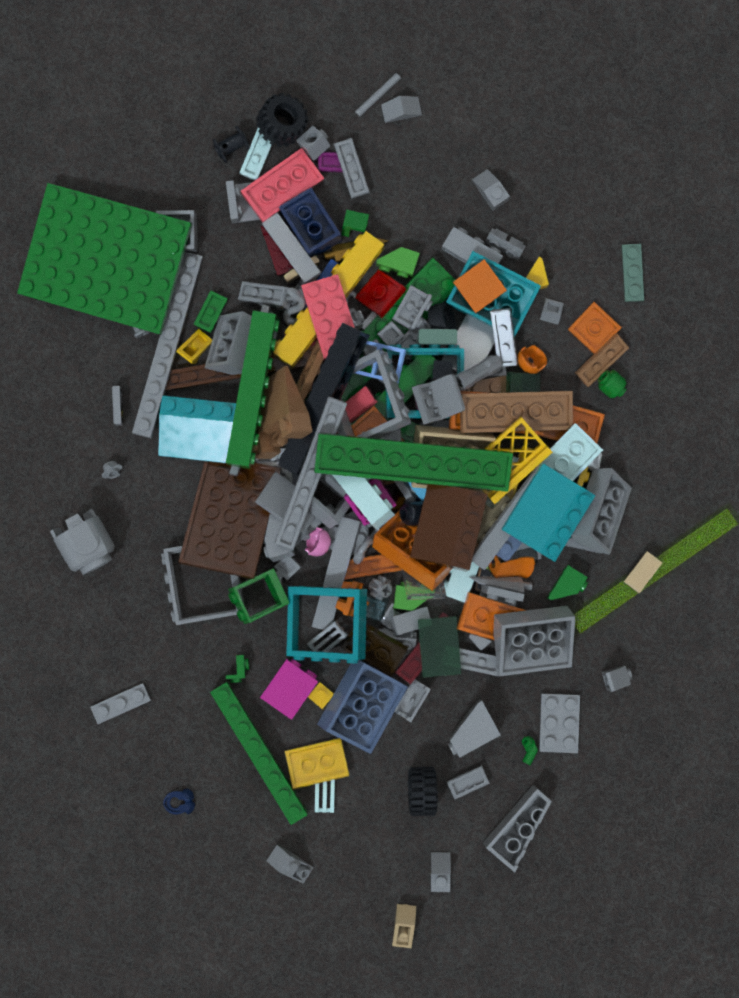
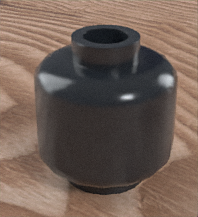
(410, 512)

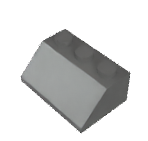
(229, 343)

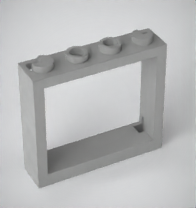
(395, 395)
(173, 596)

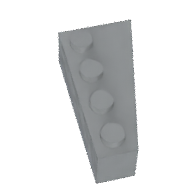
(518, 827)

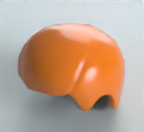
(536, 354)

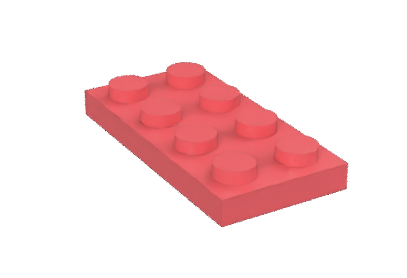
(281, 184)
(327, 309)

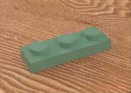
(632, 273)

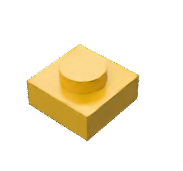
(321, 695)

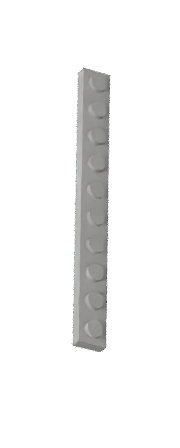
(167, 345)

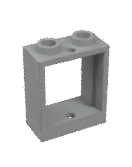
(321, 512)

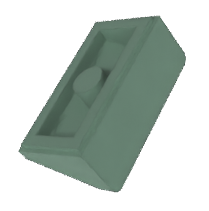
(437, 337)

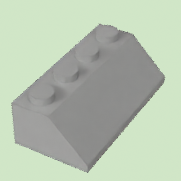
(604, 515)

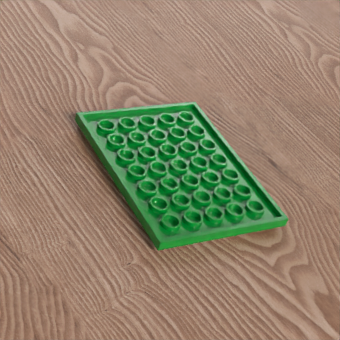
(104, 258)

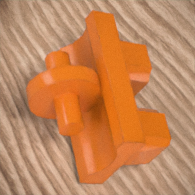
(347, 607)

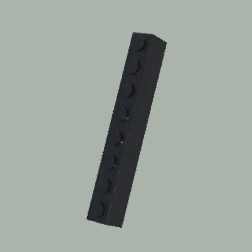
(330, 382)

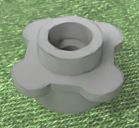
(111, 470)

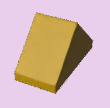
(538, 274)

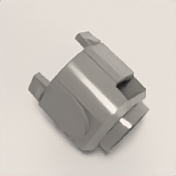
(85, 544)

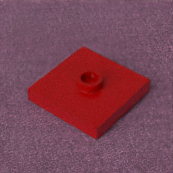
(380, 293)

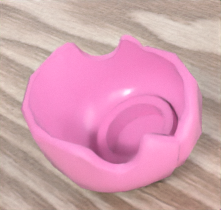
(318, 543)

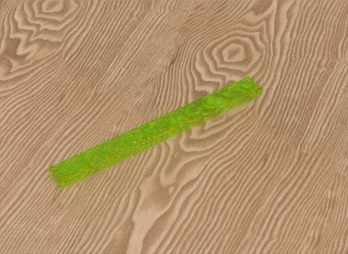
(670, 559)

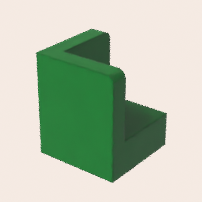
(354, 221)

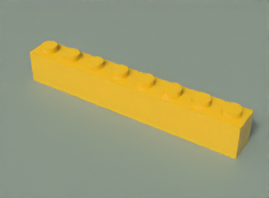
(350, 272)

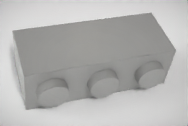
(461, 246)

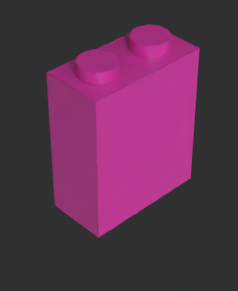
(289, 688)

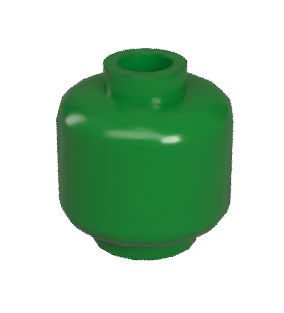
(612, 383)

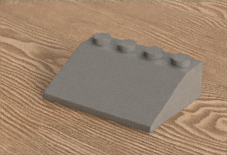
(534, 640)

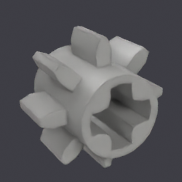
(357, 318)
(380, 588)

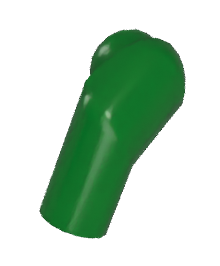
(531, 749)

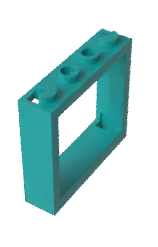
(432, 350)
(359, 623)

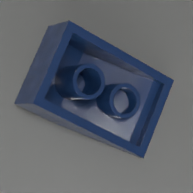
(310, 223)

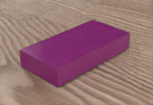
(329, 162)

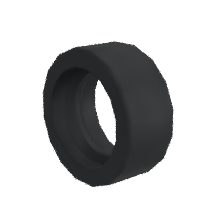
(441, 317)

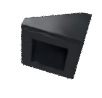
(441, 369)

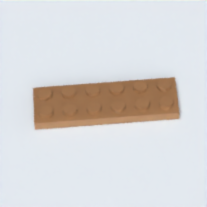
(499, 410)

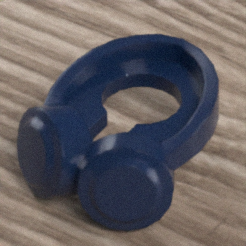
(186, 795)

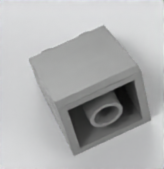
(473, 731)

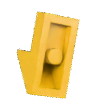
(194, 346)

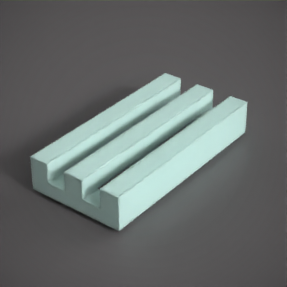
(324, 809)

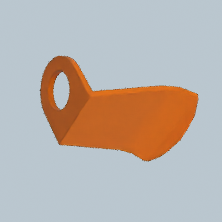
(517, 567)

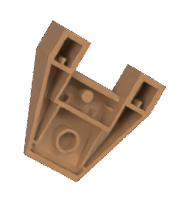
(282, 411)

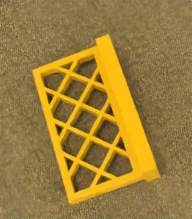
(527, 464)

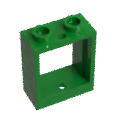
(275, 588)

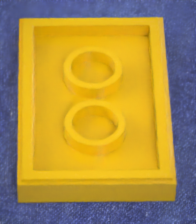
(317, 763)

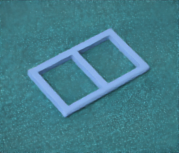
(375, 365)

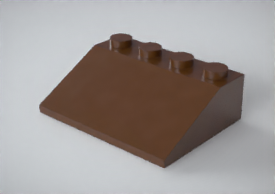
(448, 526)

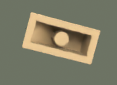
(404, 926)

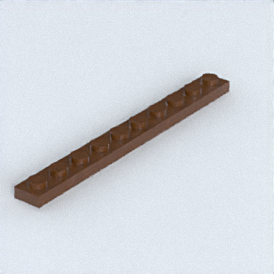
(199, 375)

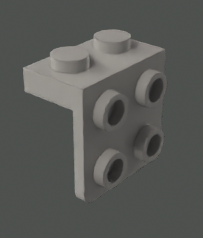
(438, 399)

